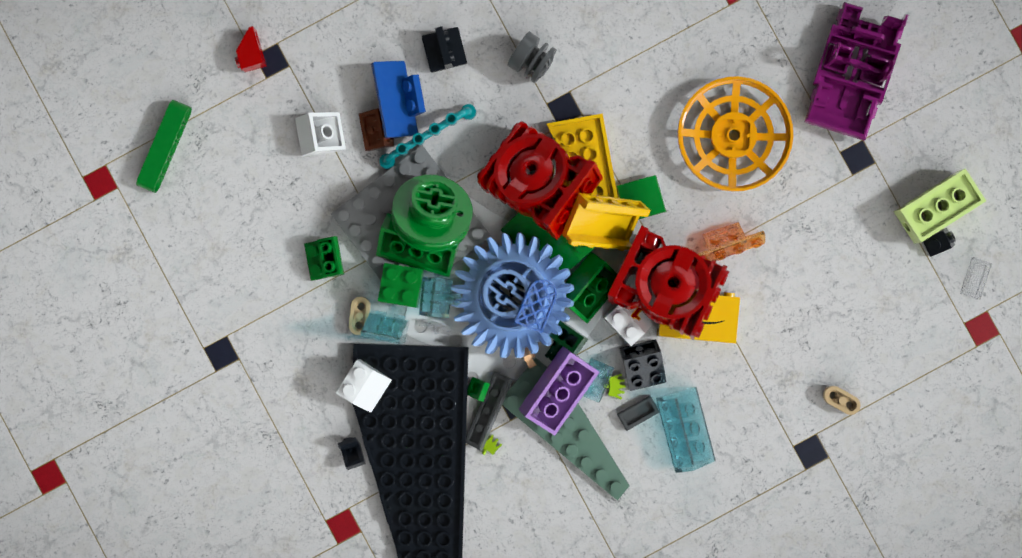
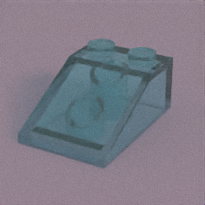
(385, 328)

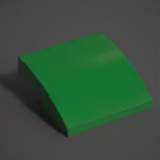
(646, 191)

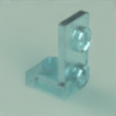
(600, 383)

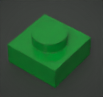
(477, 389)

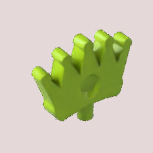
(614, 386)
(491, 446)

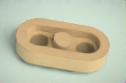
(358, 315)
(840, 400)

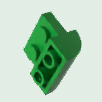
(324, 258)

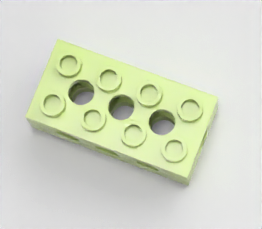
(951, 209)

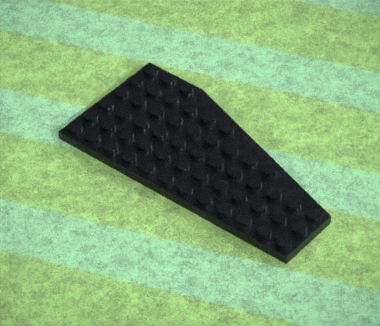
(419, 444)

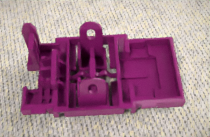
(848, 105)

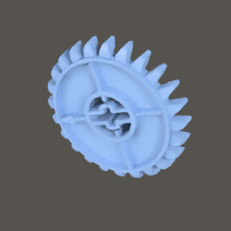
(483, 292)

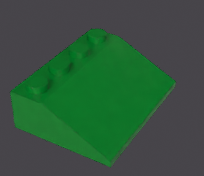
(526, 225)

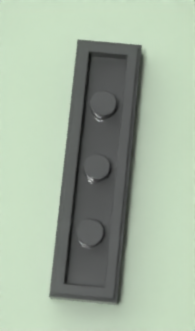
(488, 411)

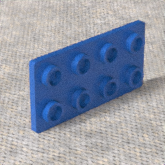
(398, 98)

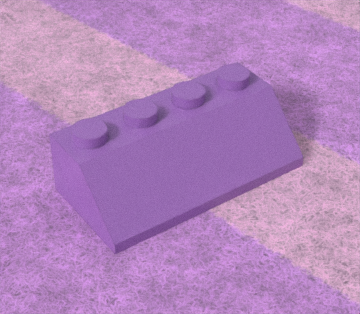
(558, 391)

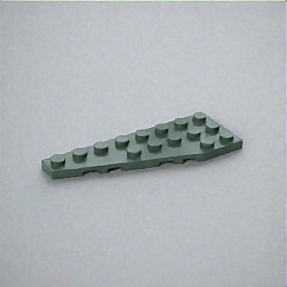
(574, 440)

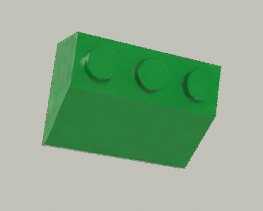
(591, 286)

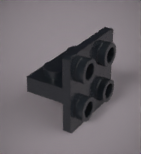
(444, 49)

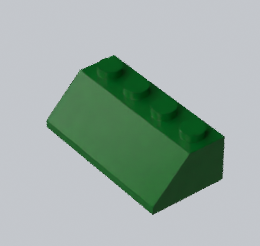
(393, 248)

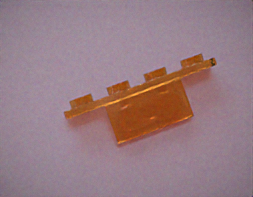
(729, 241)

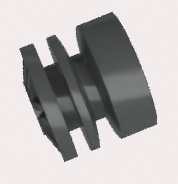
(531, 57)

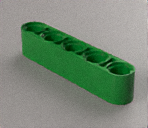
(164, 146)

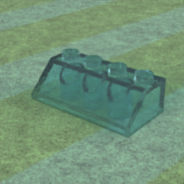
(685, 430)

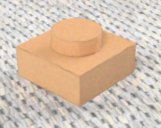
(528, 357)

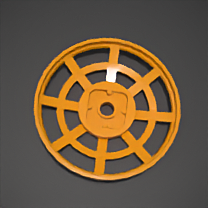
(743, 125)

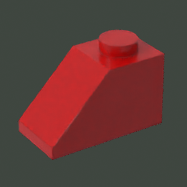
(250, 52)

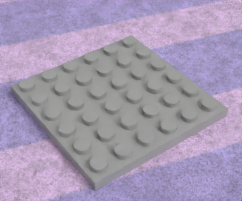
(366, 211)

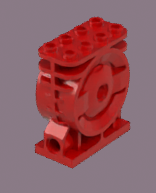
(548, 198)
(686, 318)

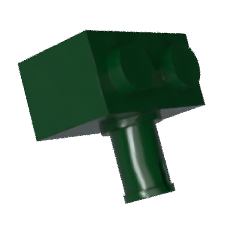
(569, 338)

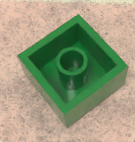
(401, 285)

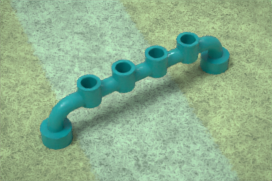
(467, 112)

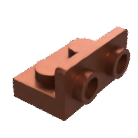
(373, 131)

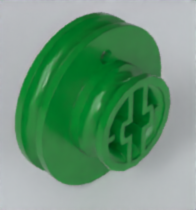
(427, 212)

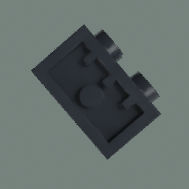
(643, 365)

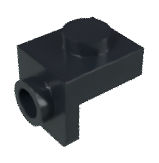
(940, 242)
(352, 453)

